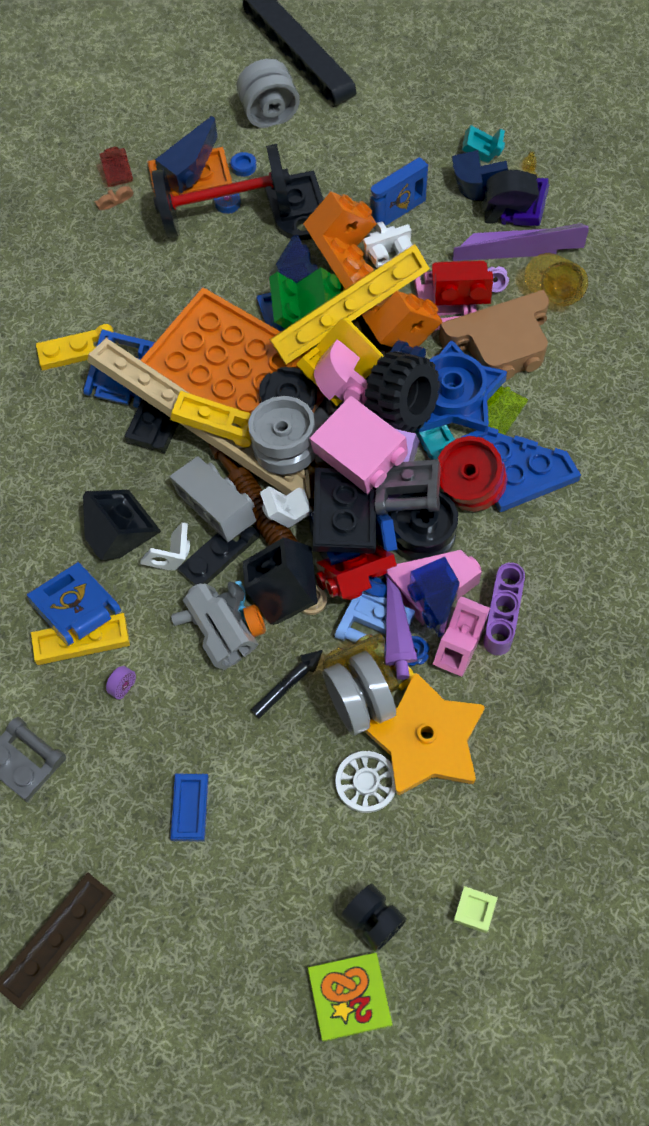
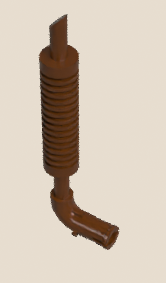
(246, 483)

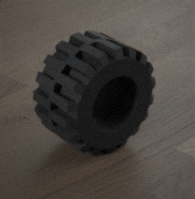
(403, 390)

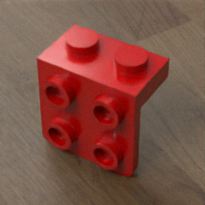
(461, 283)

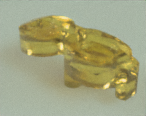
(529, 163)

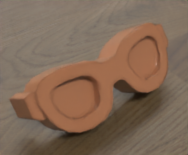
(111, 199)

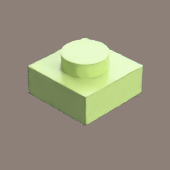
(475, 909)

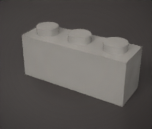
(214, 498)

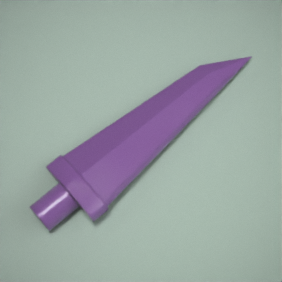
(399, 641)

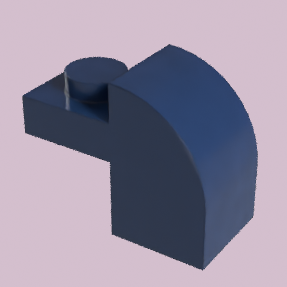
(472, 176)

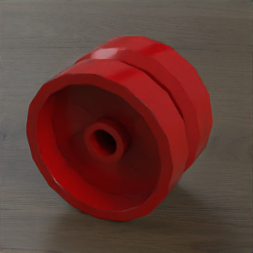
(470, 456)

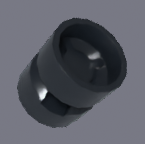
(364, 908)

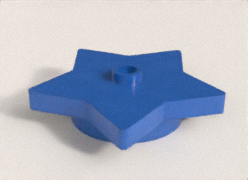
(463, 390)

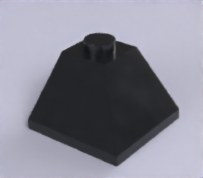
(115, 523)

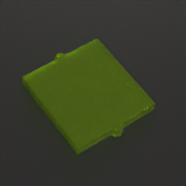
(504, 409)

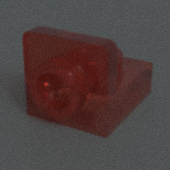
(115, 166)

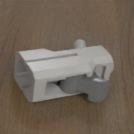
(219, 622)

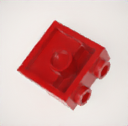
(351, 576)

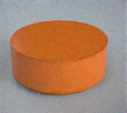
(254, 620)

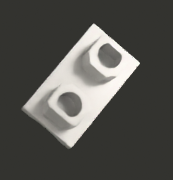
(385, 241)

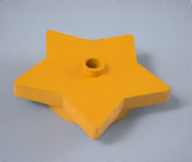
(441, 756)

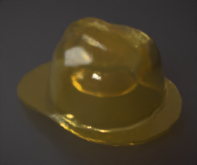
(558, 277)

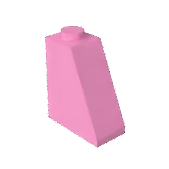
(465, 568)

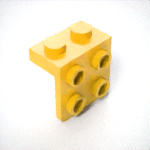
(352, 338)

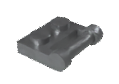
(410, 478)
(16, 769)

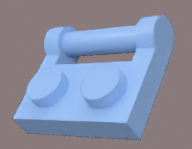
(368, 611)

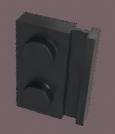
(150, 428)

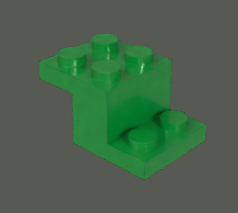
(295, 300)

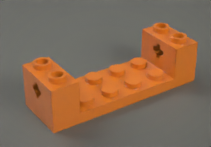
(337, 230)

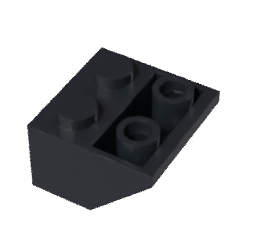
(281, 579)

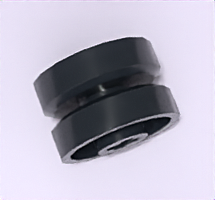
(424, 532)

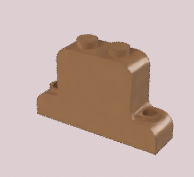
(503, 334)

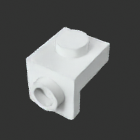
(285, 508)

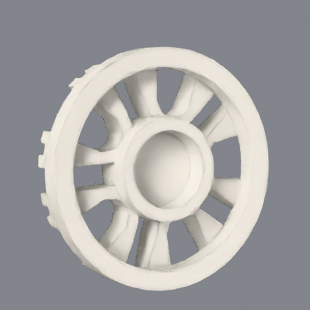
(365, 781)

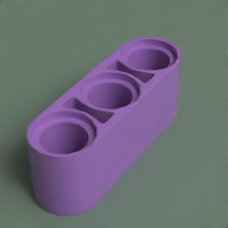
(508, 596)

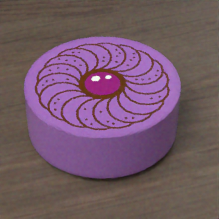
(120, 682)

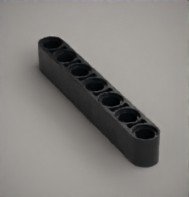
(302, 49)

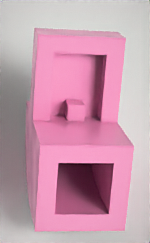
(337, 376)
(461, 636)

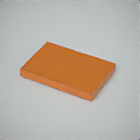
(213, 175)

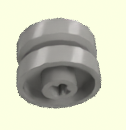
(267, 93)
(281, 434)
(359, 693)

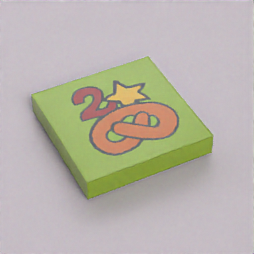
(349, 997)

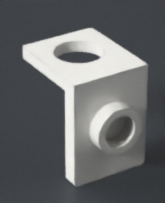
(178, 551)

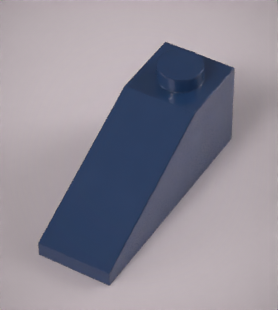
(188, 157)

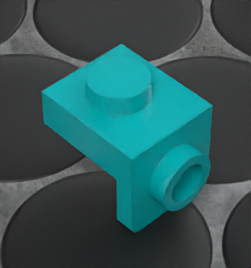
(487, 145)

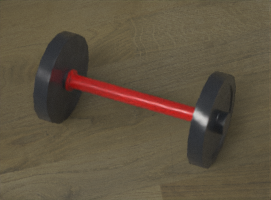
(166, 203)

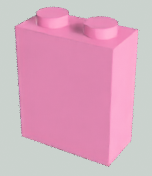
(359, 444)

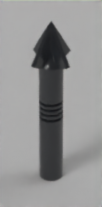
(308, 663)

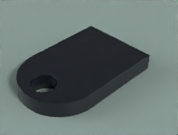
(303, 198)

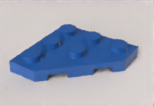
(529, 468)

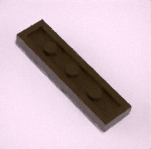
(54, 941)

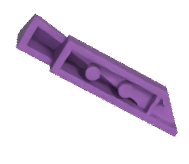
(521, 243)

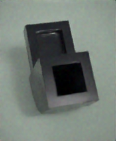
(509, 190)

